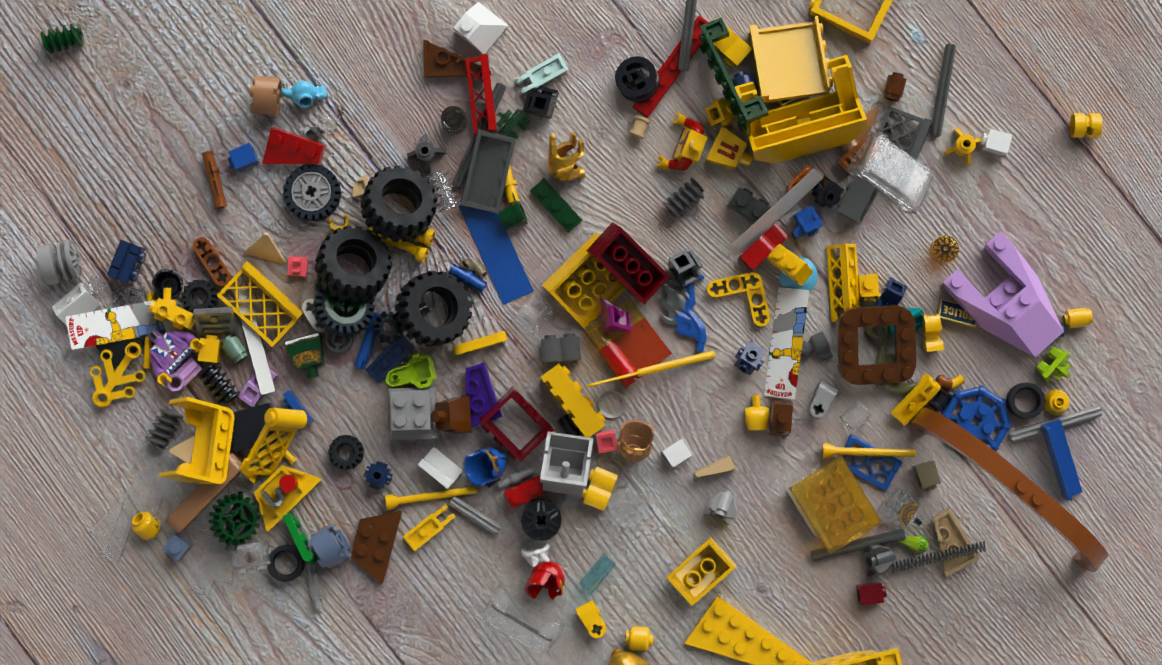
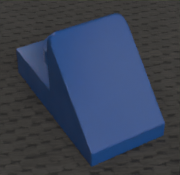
(292, 402)

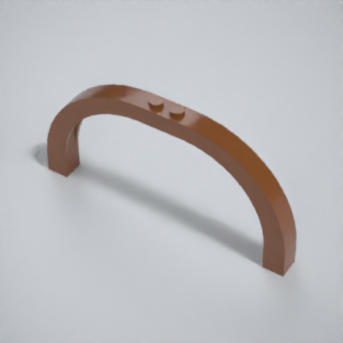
(1089, 550)

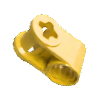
(589, 616)

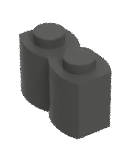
(560, 349)

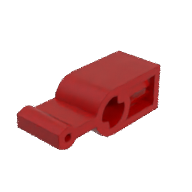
(763, 247)

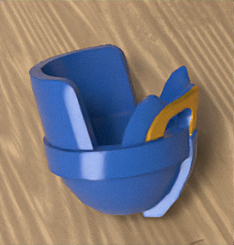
(484, 466)

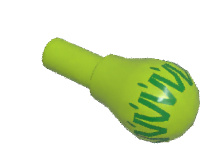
(916, 543)

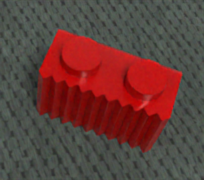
(525, 492)

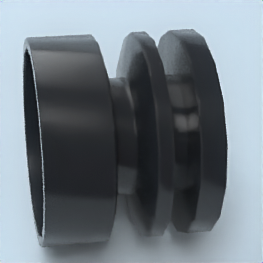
(553, 519)

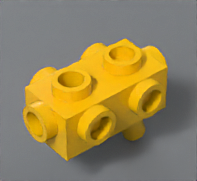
(167, 310)

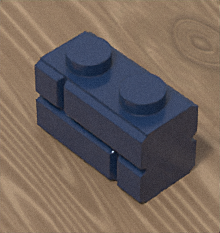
(126, 262)

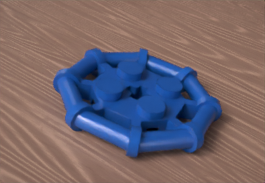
(982, 411)

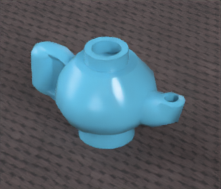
(304, 93)

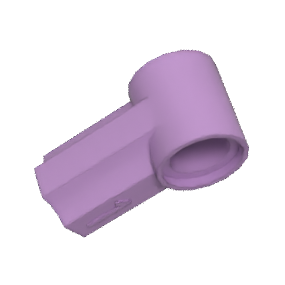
(186, 374)

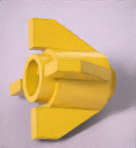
(960, 149)

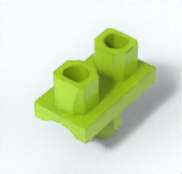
(1059, 360)

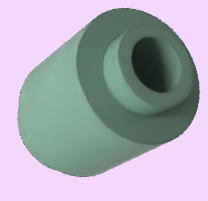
(234, 349)

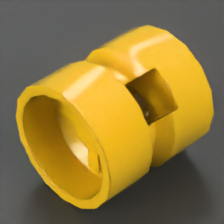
(1085, 125)

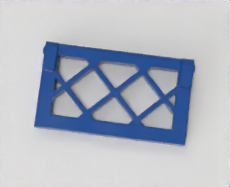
(889, 477)

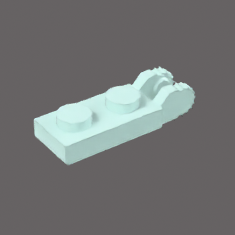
(542, 73)

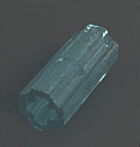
(597, 573)

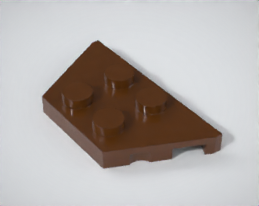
(375, 543)

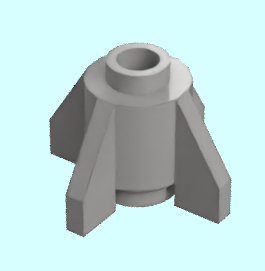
(722, 507)

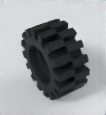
(192, 288)
(357, 452)

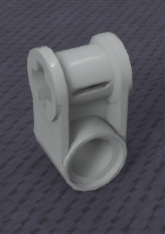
(823, 396)

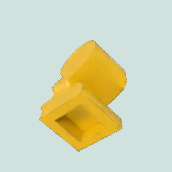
(931, 330)

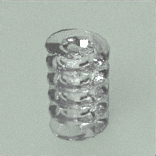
(443, 191)

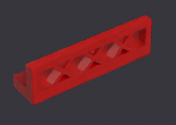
(485, 71)

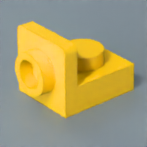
(869, 287)

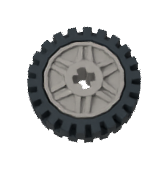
(299, 185)

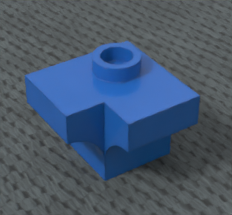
(806, 223)

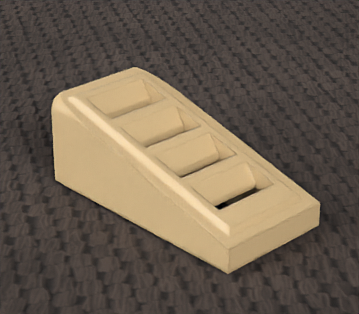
(720, 466)

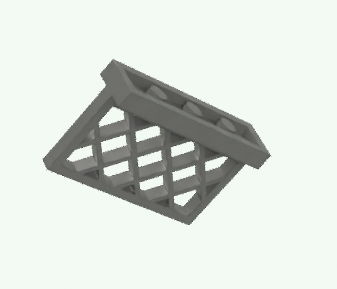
(920, 133)

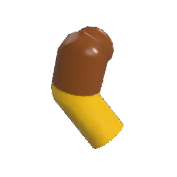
(949, 384)

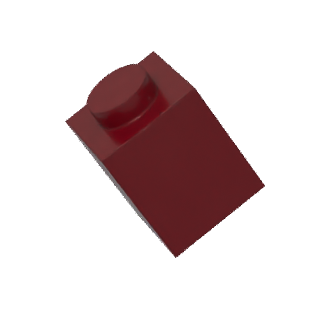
(871, 593)

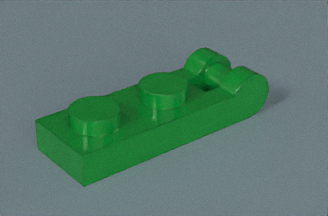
(301, 540)

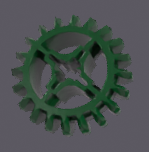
(236, 512)

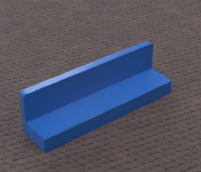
(1061, 459)

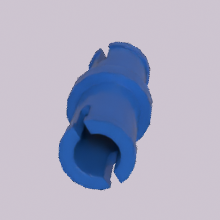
(468, 278)

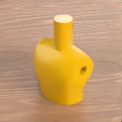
(756, 416)

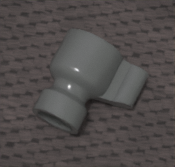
(818, 344)

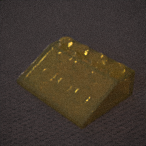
(835, 504)

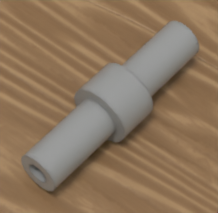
(515, 478)

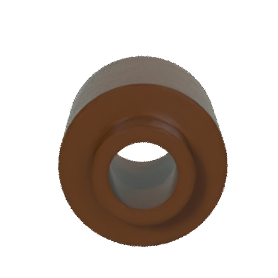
(894, 87)

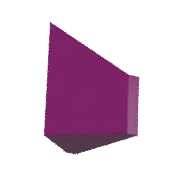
(614, 318)

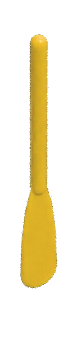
(662, 366)

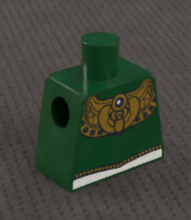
(306, 353)

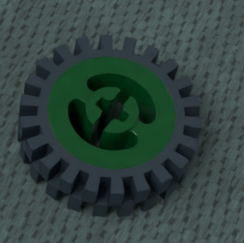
(330, 313)

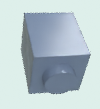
(177, 547)

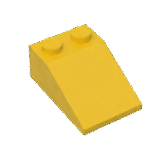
(701, 571)

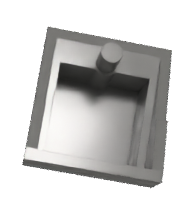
(411, 413)
(566, 463)

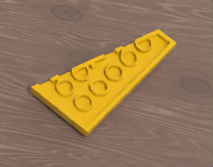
(738, 637)

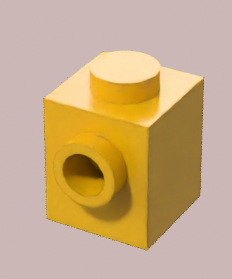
(211, 350)

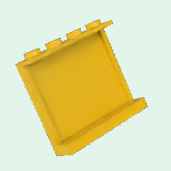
(790, 61)

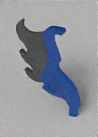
(680, 310)

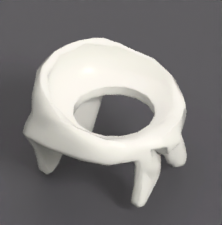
(535, 552)

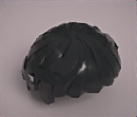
(167, 279)

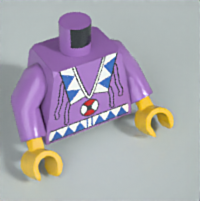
(170, 351)

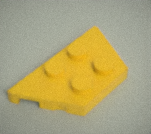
(272, 515)

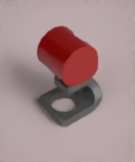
(287, 484)

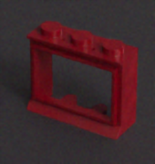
(501, 439)

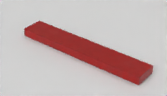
(669, 72)

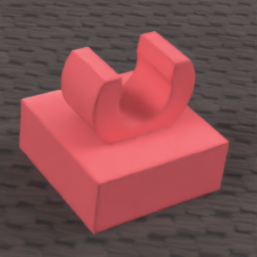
(297, 266)
(606, 441)

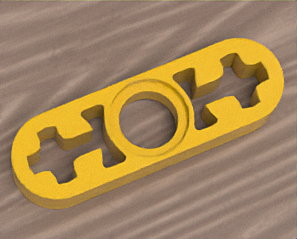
(479, 343)

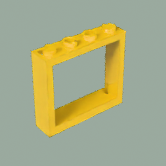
(848, 28)

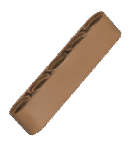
(201, 498)

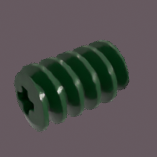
(62, 39)

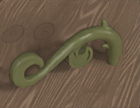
(896, 388)

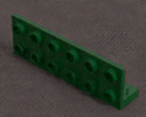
(745, 112)

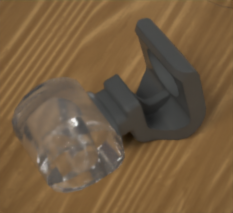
(325, 126)

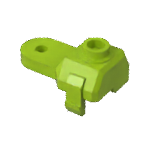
(418, 371)

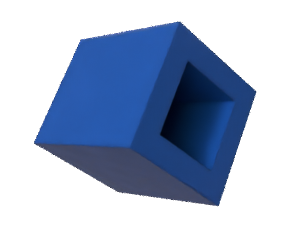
(243, 157)

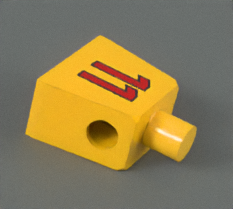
(728, 151)

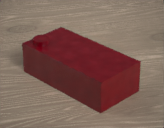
(628, 263)

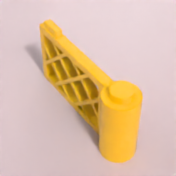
(281, 422)

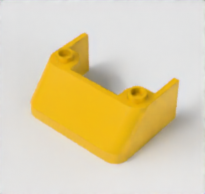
(211, 442)

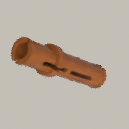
(208, 158)

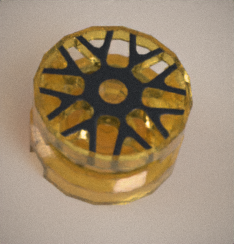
(944, 249)

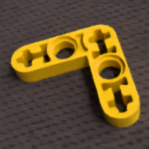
(750, 291)

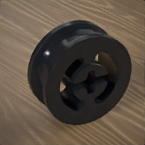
(629, 72)

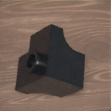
(541, 102)
(684, 267)

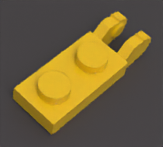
(426, 529)

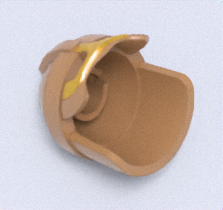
(635, 440)

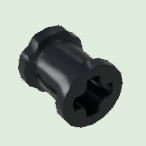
(940, 400)

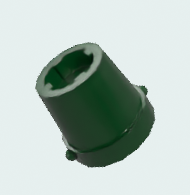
(513, 216)

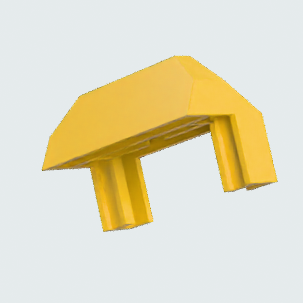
(811, 123)

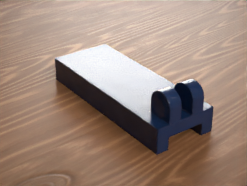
(390, 358)

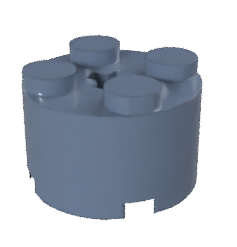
(330, 546)

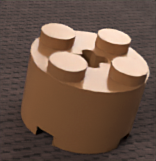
(266, 95)

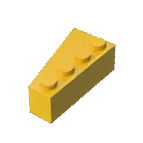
(573, 401)

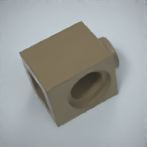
(927, 475)

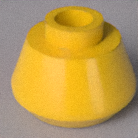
(1051, 402)

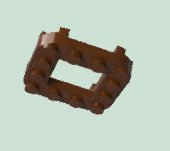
(871, 316)

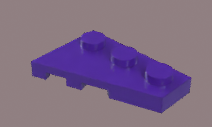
(480, 393)

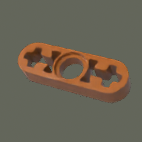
(200, 253)

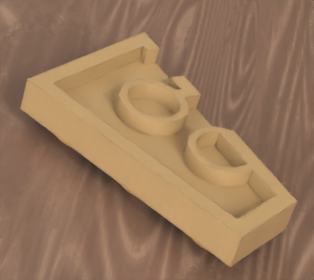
(951, 535)

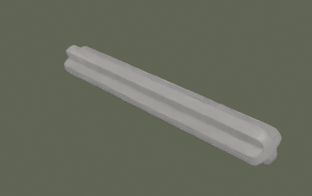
(1065, 420)

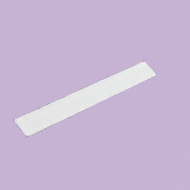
(255, 347)

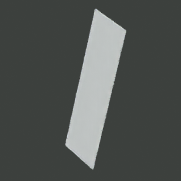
(778, 210)

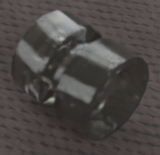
(454, 120)

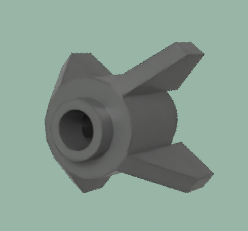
(426, 158)
(878, 559)

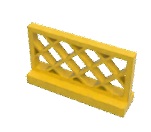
(268, 289)

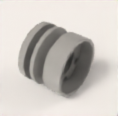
(59, 262)

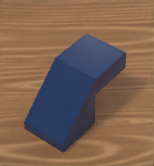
(891, 293)

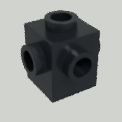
(827, 192)

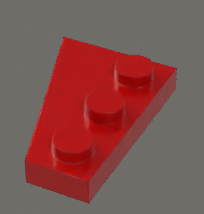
(291, 149)

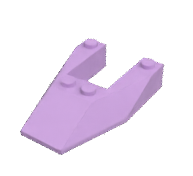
(1015, 309)

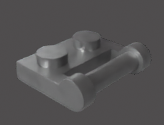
(215, 321)

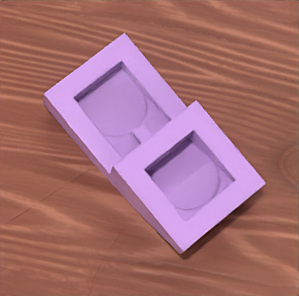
(251, 392)

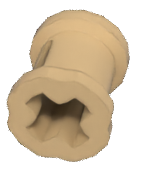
(639, 126)

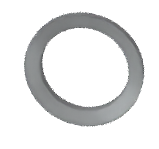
(623, 402)

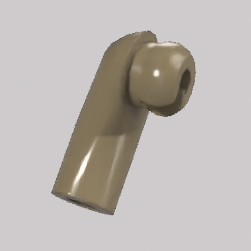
(473, 266)

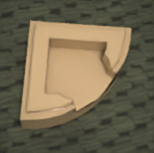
(359, 187)

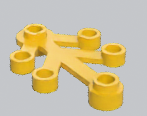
(115, 378)

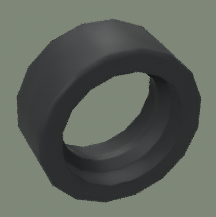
(1039, 396)
(282, 577)

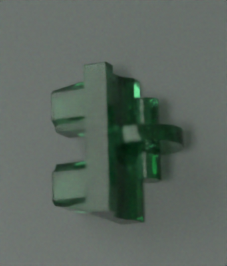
(516, 119)

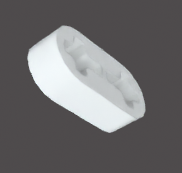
(310, 316)

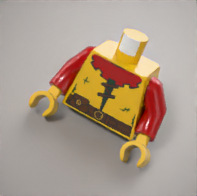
(688, 146)

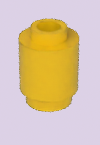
(1077, 318)

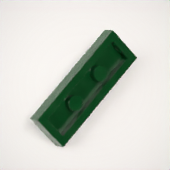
(556, 205)

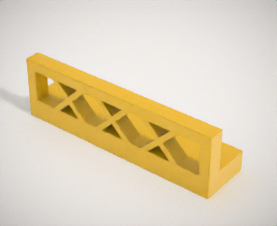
(848, 280)

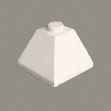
(480, 28)

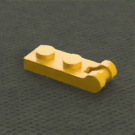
(916, 399)

